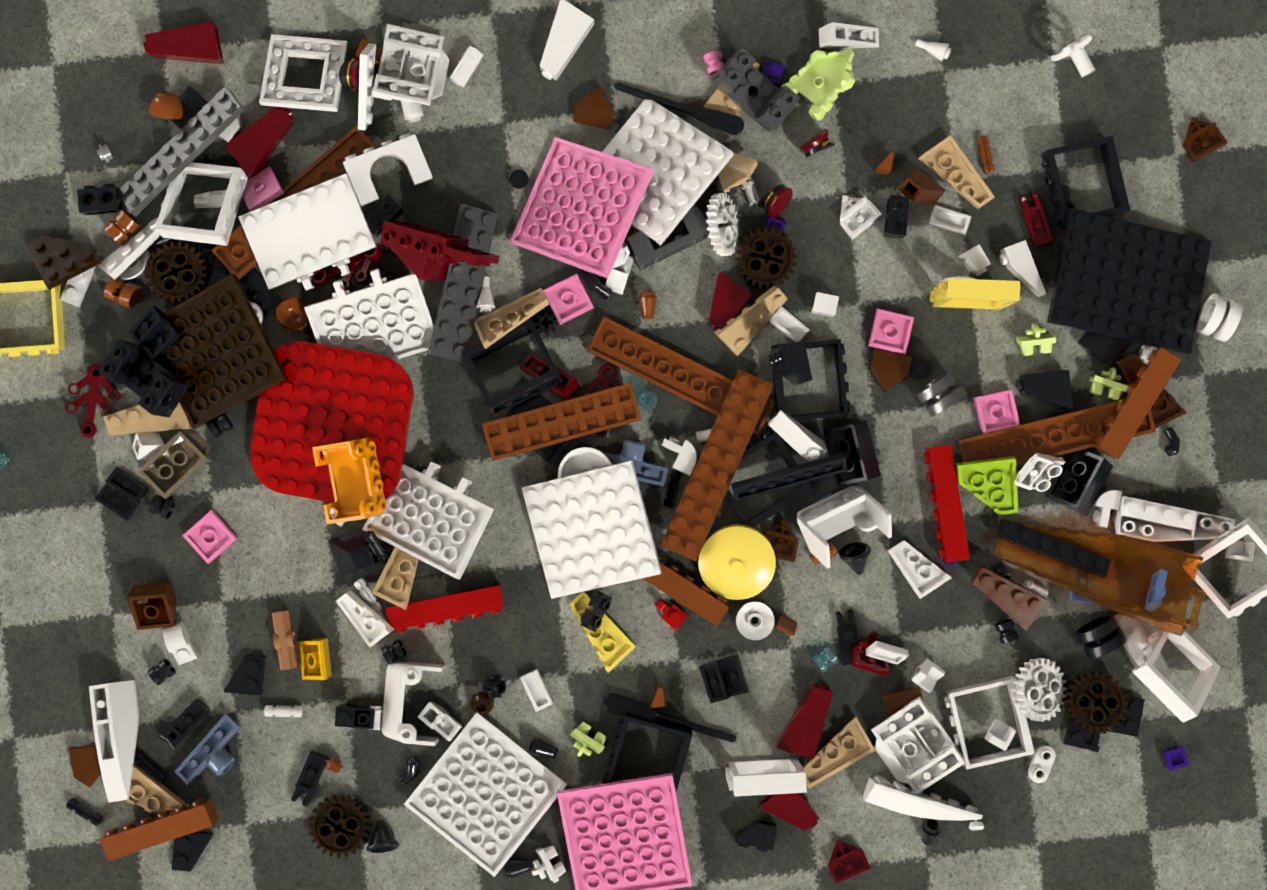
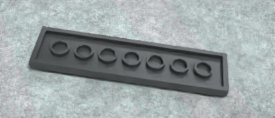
(180, 151)
(462, 287)

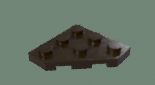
(61, 259)

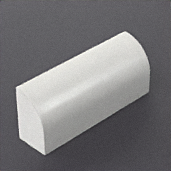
(1137, 638)

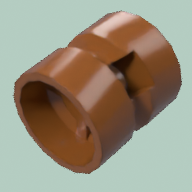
(121, 227)
(124, 292)

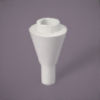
(938, 50)
(485, 301)

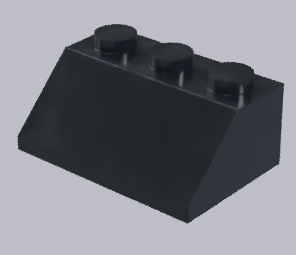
(791, 362)
(858, 448)
(1080, 481)

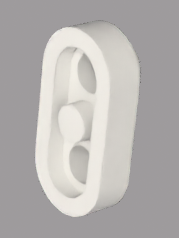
(1039, 763)

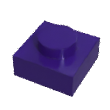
(773, 72)
(1175, 758)

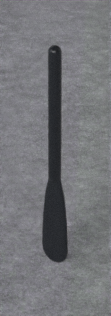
(717, 119)
(620, 704)

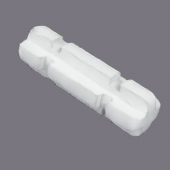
(367, 595)
(283, 711)

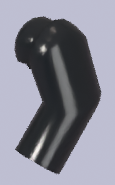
(412, 770)

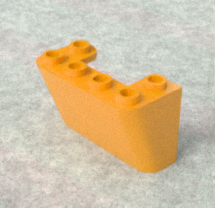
(354, 480)

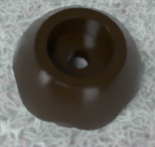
(483, 698)

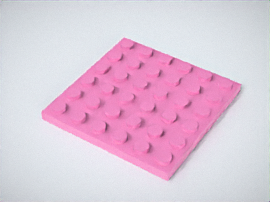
(582, 207)
(625, 835)

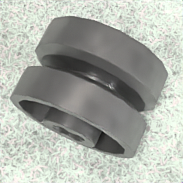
(939, 391)

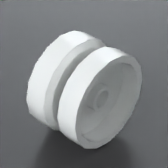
(1219, 317)

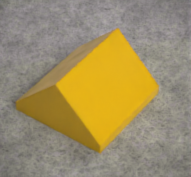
(315, 659)

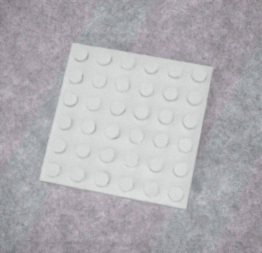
(682, 163)
(591, 529)
(485, 794)

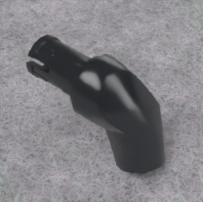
(592, 283)

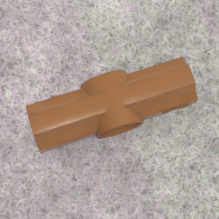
(284, 640)

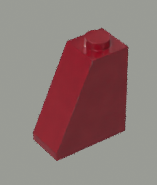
(726, 301)
(792, 809)

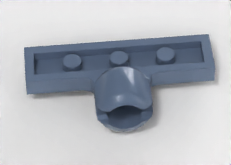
(645, 471)
(211, 751)

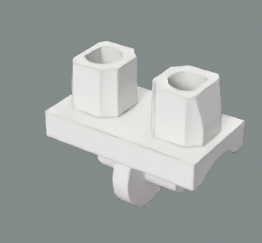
(553, 871)

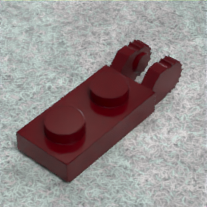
(1035, 220)

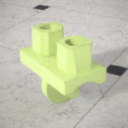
(1034, 337)
(1115, 388)
(595, 744)

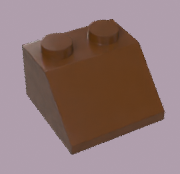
(153, 605)

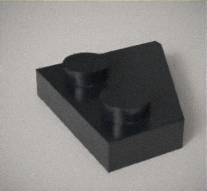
(248, 676)
(189, 849)

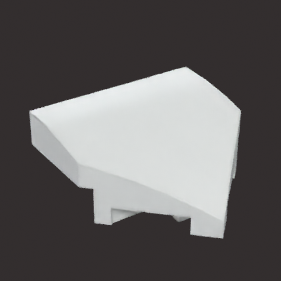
(857, 215)

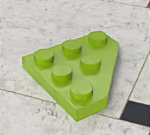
(991, 482)

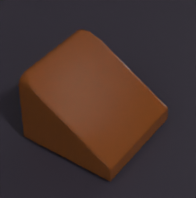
(886, 166)
(786, 625)
(658, 699)

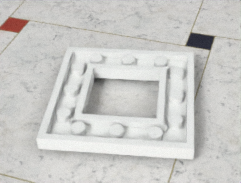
(280, 49)

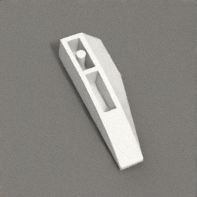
(1166, 523)
(115, 732)
(905, 801)

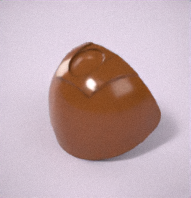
(166, 106)
(292, 314)

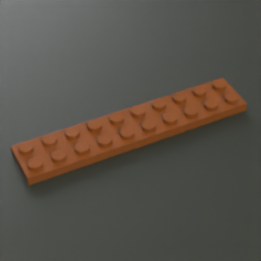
(238, 253)
(665, 368)
(1047, 436)
(717, 465)

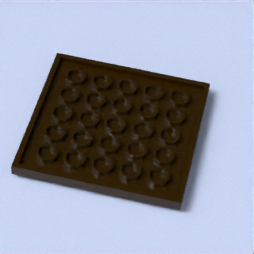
(220, 352)

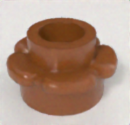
(333, 765)

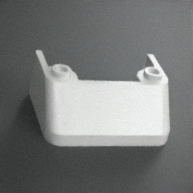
(839, 513)
(397, 676)

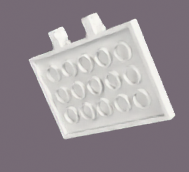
(308, 232)
(378, 319)
(432, 520)

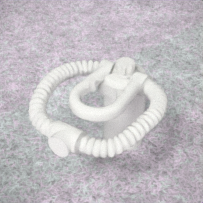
(1078, 55)

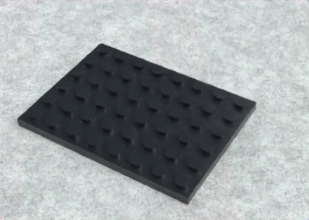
(1129, 281)

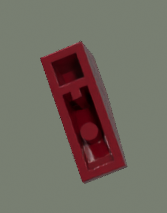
(536, 366)

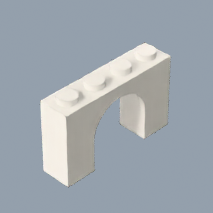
(405, 149)

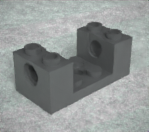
(770, 103)
(644, 253)

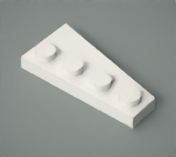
(366, 83)
(130, 251)

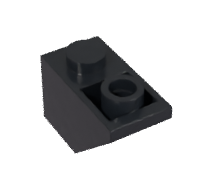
(354, 716)
(757, 834)

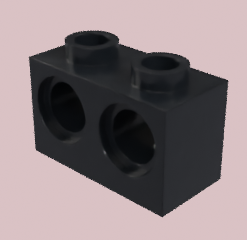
(100, 204)
(384, 211)
(896, 216)

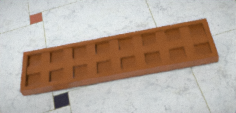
(561, 422)

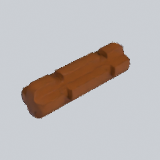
(985, 154)

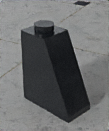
(1047, 387)

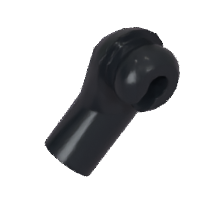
(1174, 444)

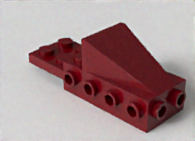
(430, 250)

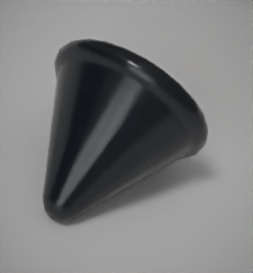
(855, 556)
(382, 839)

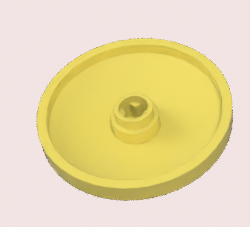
(737, 562)

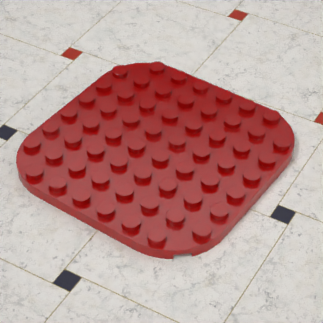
(325, 401)

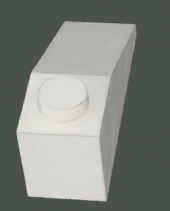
(848, 36)
(1022, 266)
(798, 436)

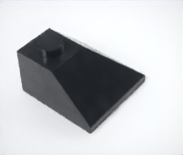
(352, 552)

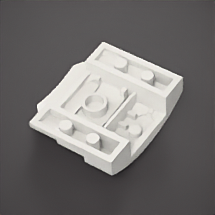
(411, 66)
(916, 746)

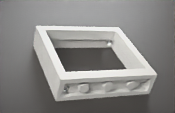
(227, 213)
(1220, 543)
(1183, 708)
(1021, 723)
(766, 777)

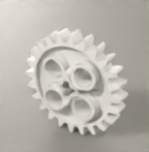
(722, 211)
(1039, 689)

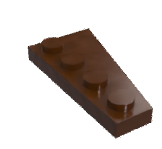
(1165, 407)
(1013, 598)

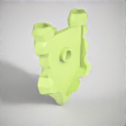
(823, 80)

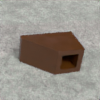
(921, 188)

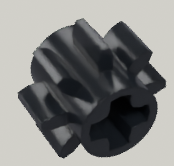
(542, 320)
(494, 686)

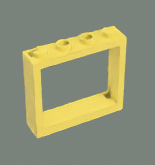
(975, 294)
(58, 324)

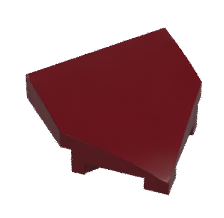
(865, 662)
(847, 862)

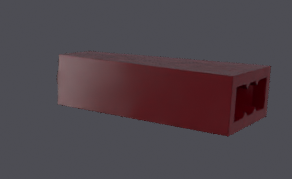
(186, 43)
(260, 140)
(806, 724)

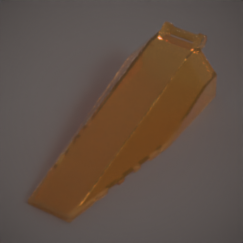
(1127, 578)

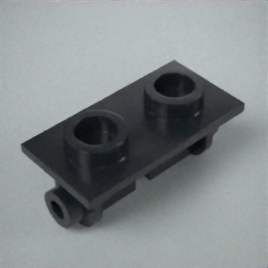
(600, 604)

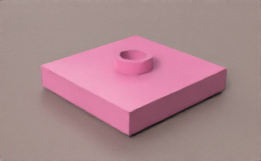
(262, 189)
(568, 299)
(890, 331)
(996, 411)
(210, 536)

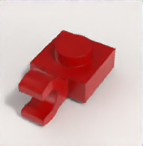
(672, 615)

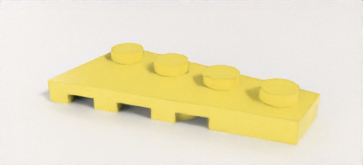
(608, 639)

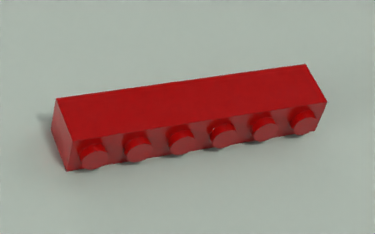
(947, 504)
(446, 607)

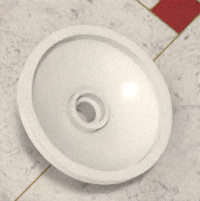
(582, 460)

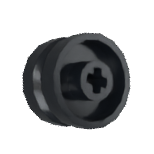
(1101, 636)

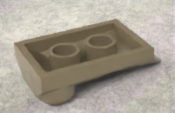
(175, 462)

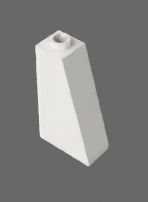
(565, 37)

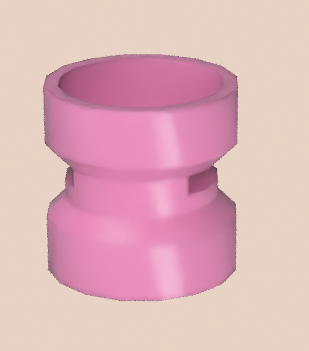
(714, 62)

